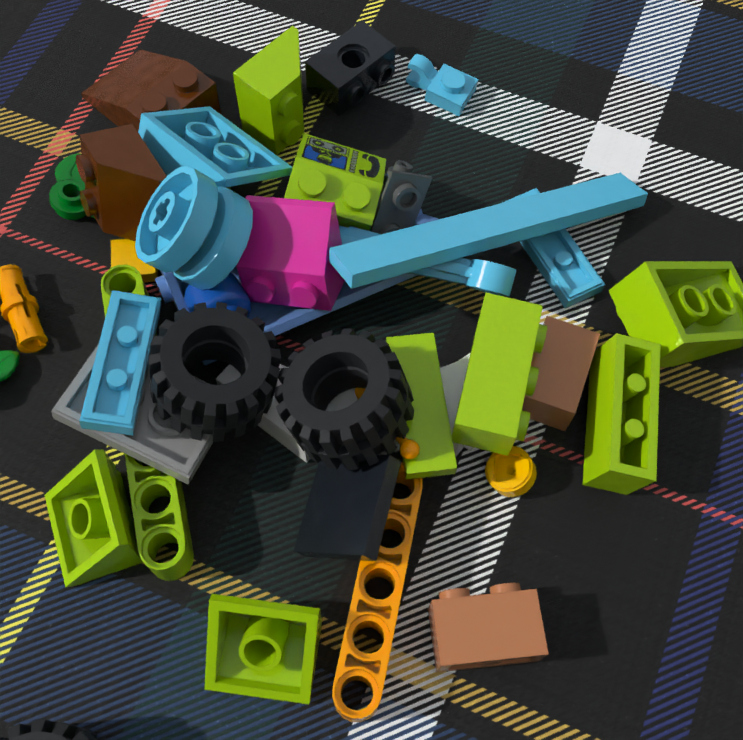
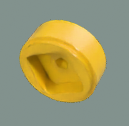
(512, 473)

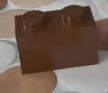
(117, 178)

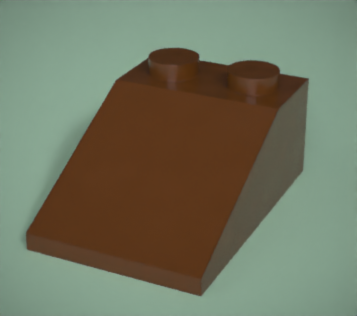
(150, 84)

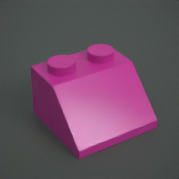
(290, 253)

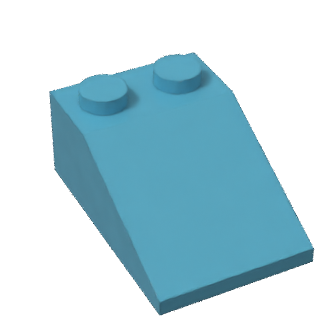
(210, 145)

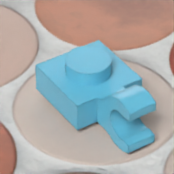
(444, 88)

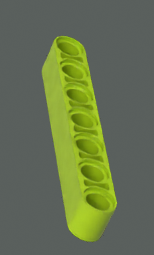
(149, 483)

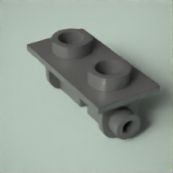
(400, 199)

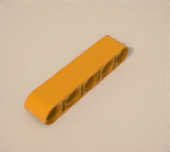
(377, 613)

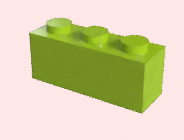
(499, 375)
(622, 415)

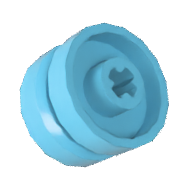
(194, 228)

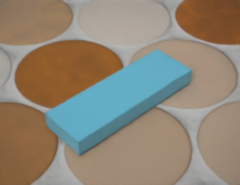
(562, 264)
(121, 364)

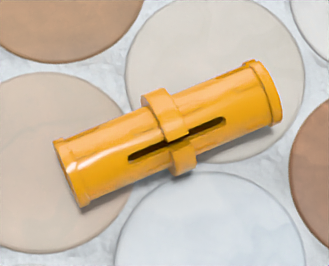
(20, 310)

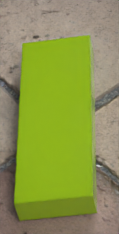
(430, 420)

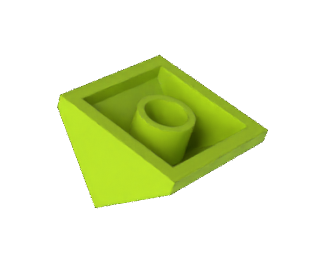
(92, 521)
(261, 648)

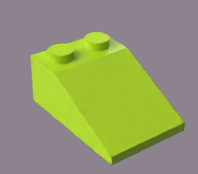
(684, 307)

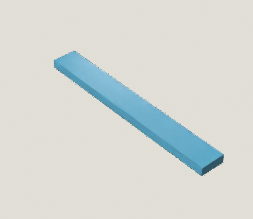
(483, 229)

